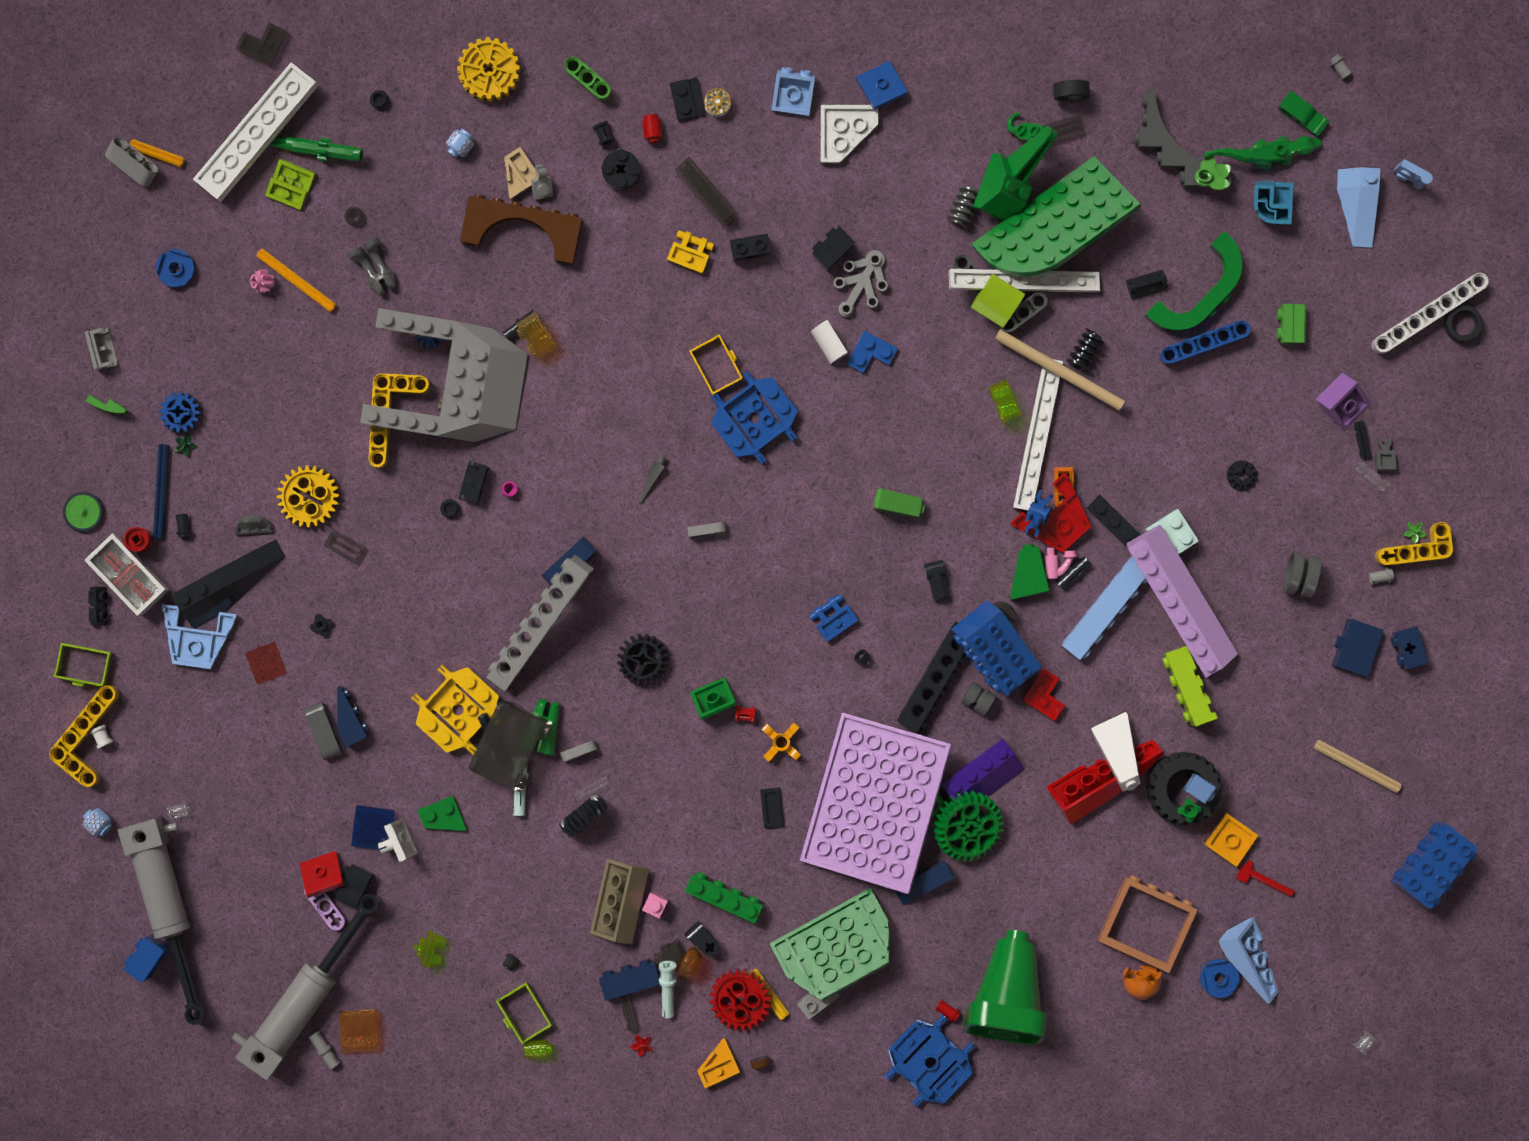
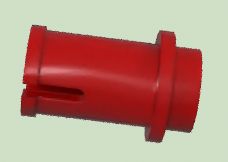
(947, 1011)

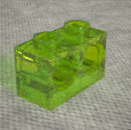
(1004, 401)

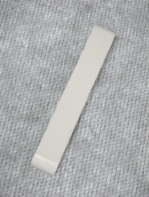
(1438, 311)

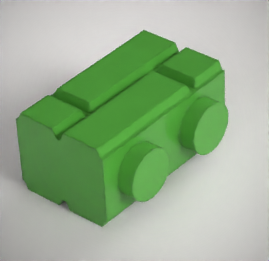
(1292, 323)

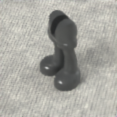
(372, 248)

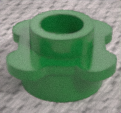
(1194, 810)

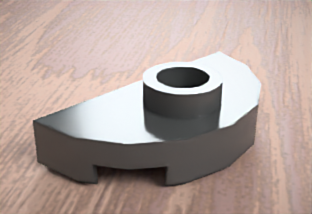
(253, 524)

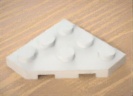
(844, 129)

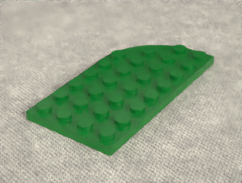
(1058, 222)

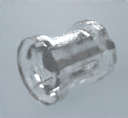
(178, 811)
(1365, 1043)

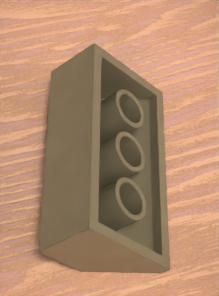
(619, 901)

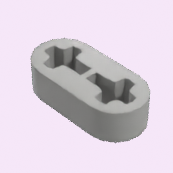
(578, 750)

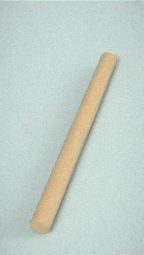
(1059, 370)

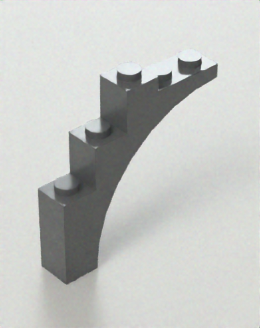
(1171, 154)

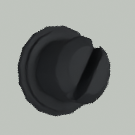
(511, 961)

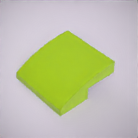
(287, 192)
(997, 300)

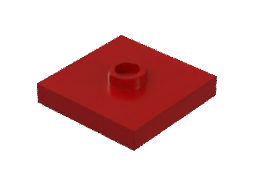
(321, 874)

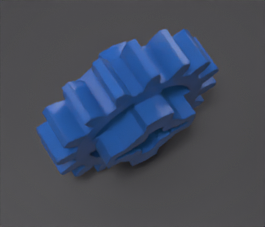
(179, 404)

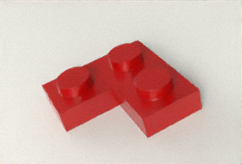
(1039, 696)

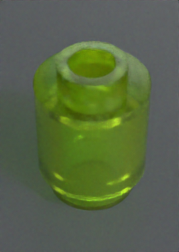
(537, 1049)

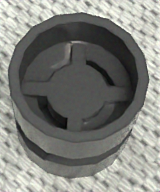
(978, 698)

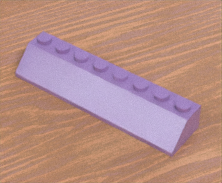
(1182, 600)

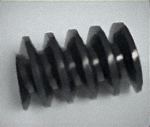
(1085, 350)

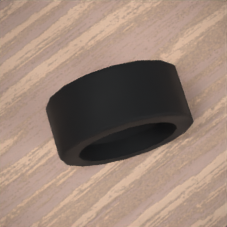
(1071, 90)
(1477, 327)

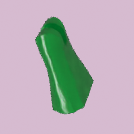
(548, 744)

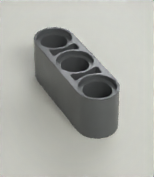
(322, 731)

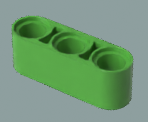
(581, 72)

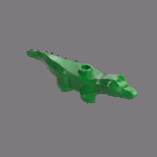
(1266, 154)

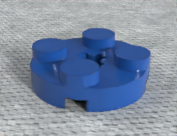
(169, 259)
(1228, 984)

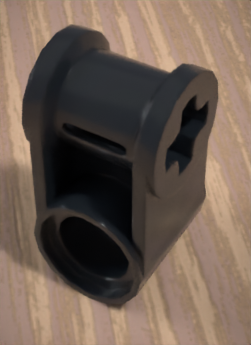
(699, 937)

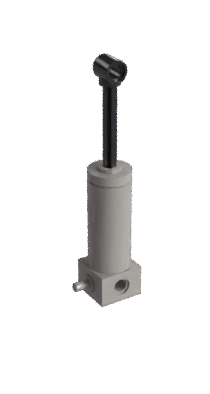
(162, 897)
(297, 1003)

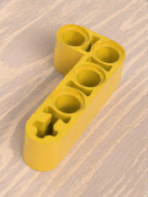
(1413, 550)

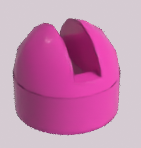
(505, 487)

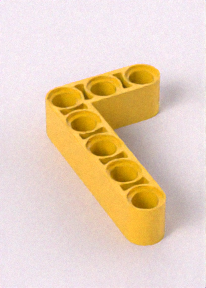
(386, 392)
(80, 733)

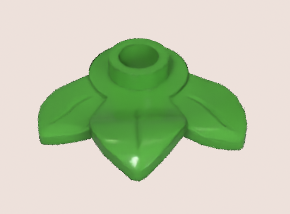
(1214, 172)

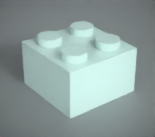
(1176, 530)

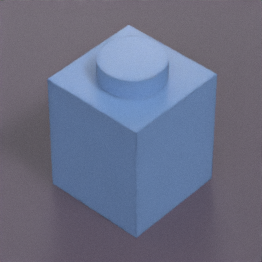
(1200, 789)

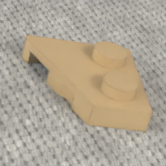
(518, 172)

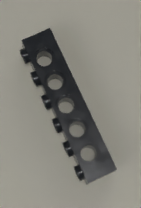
(906, 716)

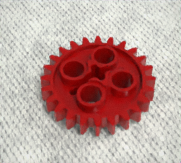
(751, 986)

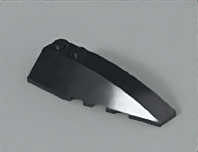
(224, 586)

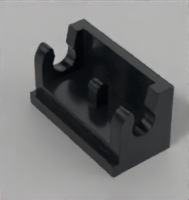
(473, 482)

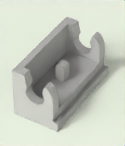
(101, 348)

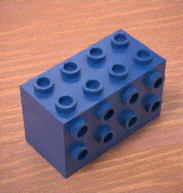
(995, 648)
(1434, 865)

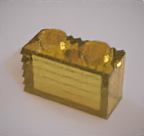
(536, 334)

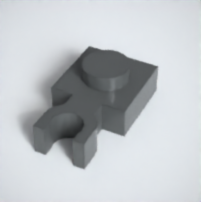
(1385, 459)

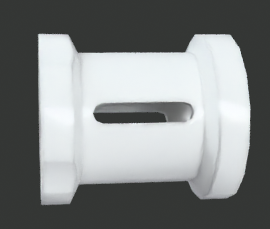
(101, 736)

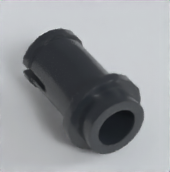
(182, 526)

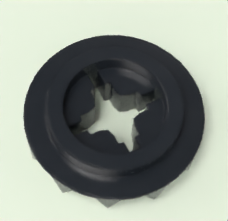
(1234, 480)

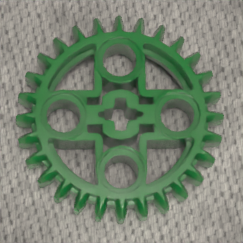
(968, 826)

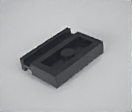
(687, 99)

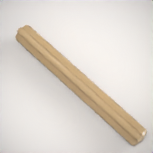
(1357, 766)

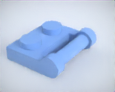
(1408, 171)

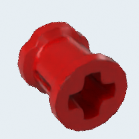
(744, 714)

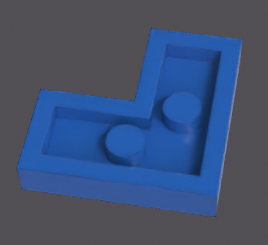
(869, 347)

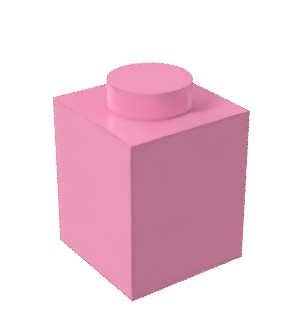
(655, 904)

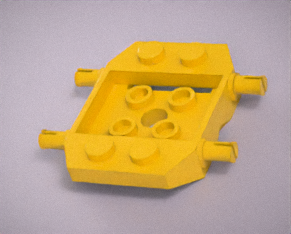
(443, 702)

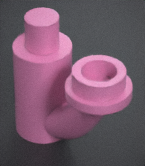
(1051, 563)

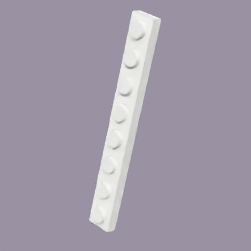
(1049, 282)
(1036, 439)

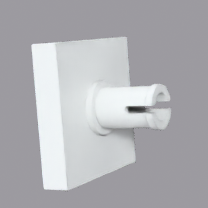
(399, 840)

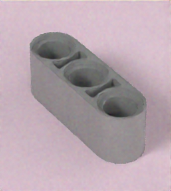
(131, 161)

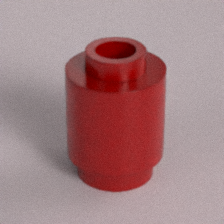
(652, 128)

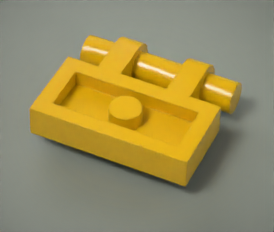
(688, 257)

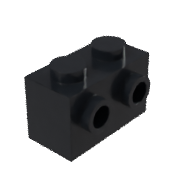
(833, 248)

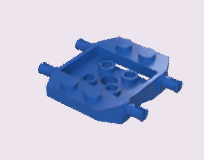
(746, 403)
(938, 1047)

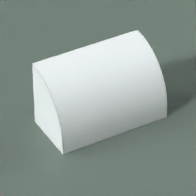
(829, 342)

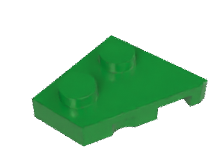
(442, 815)

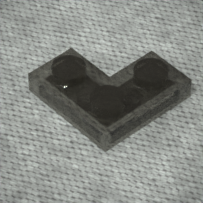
(264, 48)

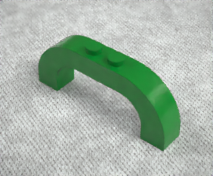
(1231, 259)

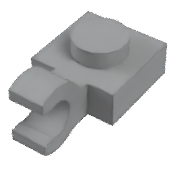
(541, 185)

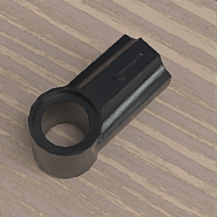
(936, 575)

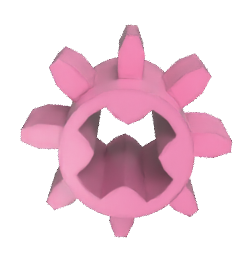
(262, 281)

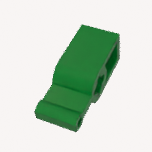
(1303, 113)

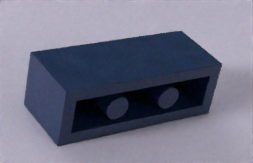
(629, 979)

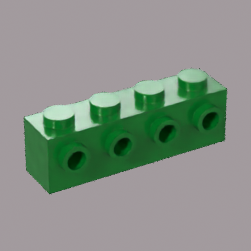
(724, 898)

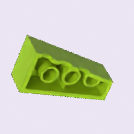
(1188, 686)

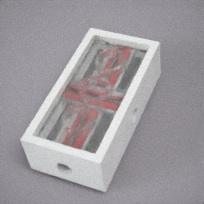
(127, 575)

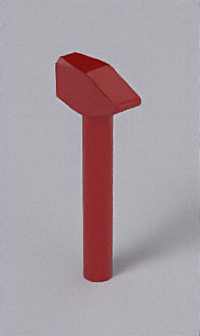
(1246, 872)

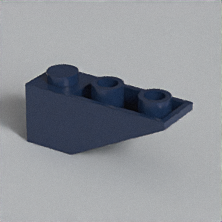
(348, 726)

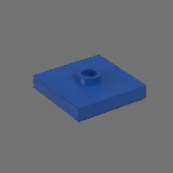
(881, 85)

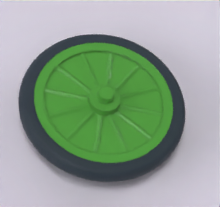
(83, 511)

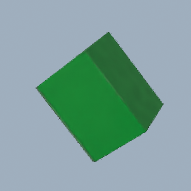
(713, 698)

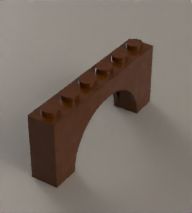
(485, 214)

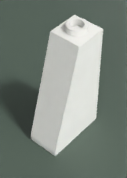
(1117, 747)

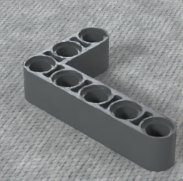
(1028, 304)

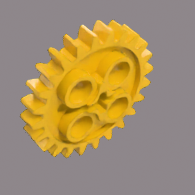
(316, 481)

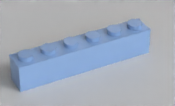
(1104, 610)

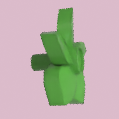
(1414, 532)

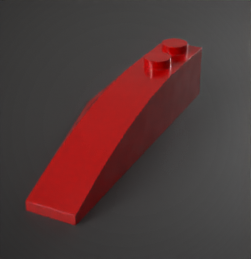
(1093, 786)

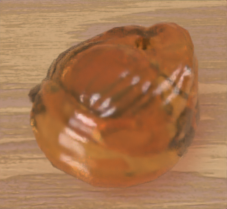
(690, 965)

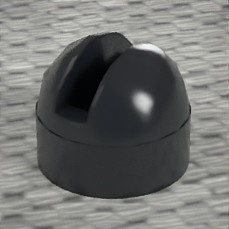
(865, 658)

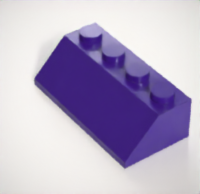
(984, 772)

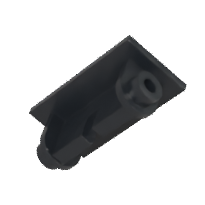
(1147, 284)
(98, 597)

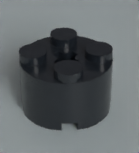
(621, 158)

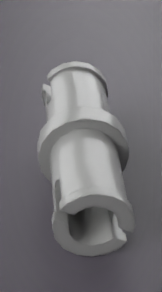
(324, 1049)

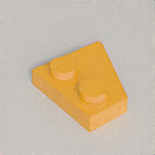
(718, 1065)

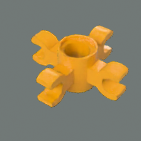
(788, 748)

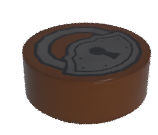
(760, 1062)

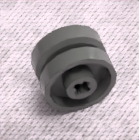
(1302, 574)

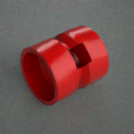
(138, 539)

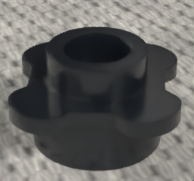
(320, 619)

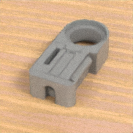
(706, 529)

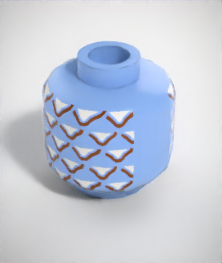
(460, 143)
(97, 822)

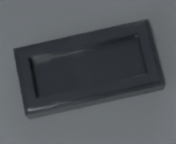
(771, 807)

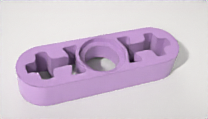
(329, 920)

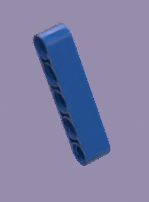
(1211, 336)

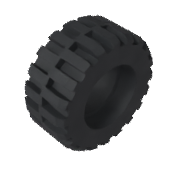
(1162, 773)

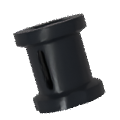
(603, 133)

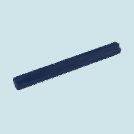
(161, 491)

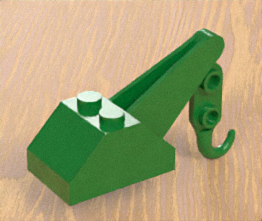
(1006, 179)

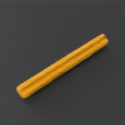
(296, 280)

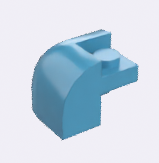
(1274, 201)

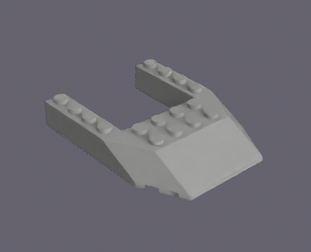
(479, 386)

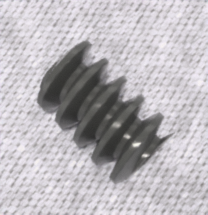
(963, 206)

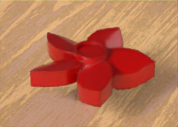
(641, 1045)

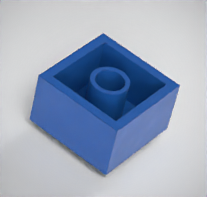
(146, 958)

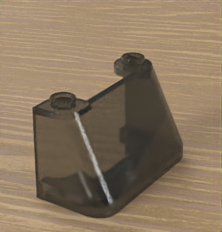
(509, 744)

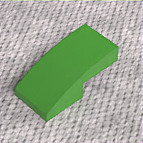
(111, 405)

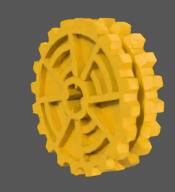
(493, 83)

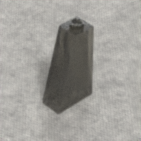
(705, 191)

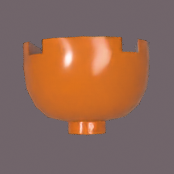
(1145, 982)

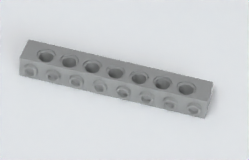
(579, 571)

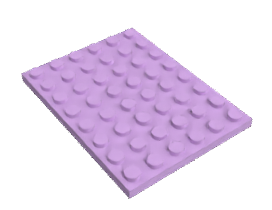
(876, 802)

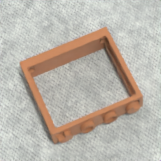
(1152, 890)

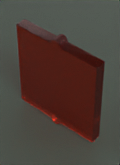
(265, 662)

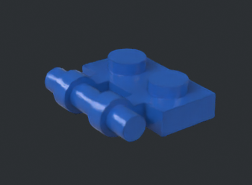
(835, 623)

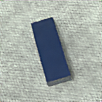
(926, 881)

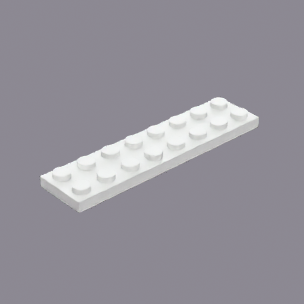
(255, 132)

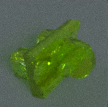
(429, 957)

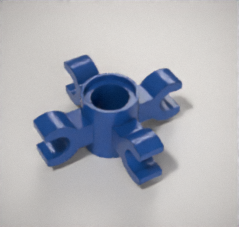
(1038, 513)

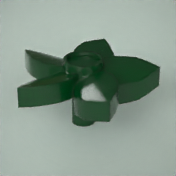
(184, 445)

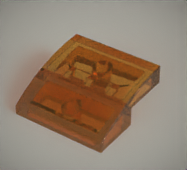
(359, 1031)

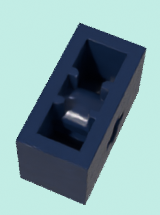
(1413, 657)

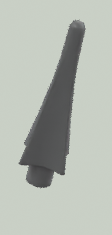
(656, 469)

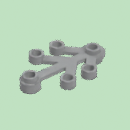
(862, 280)

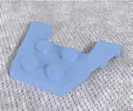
(195, 646)

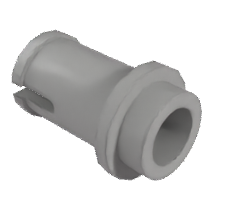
(1340, 66)
(1381, 576)

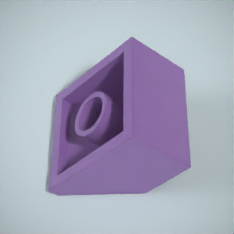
(1343, 401)

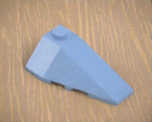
(1359, 199)
(1244, 952)

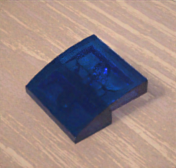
(369, 826)

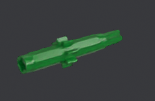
(322, 149)

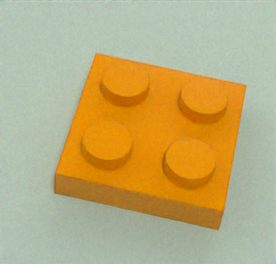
(1231, 839)

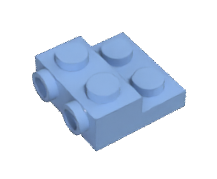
(793, 91)

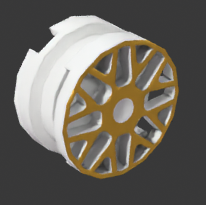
(717, 102)

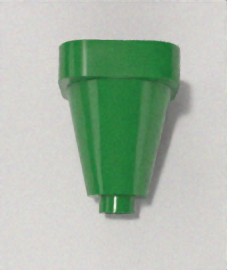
(1009, 995)

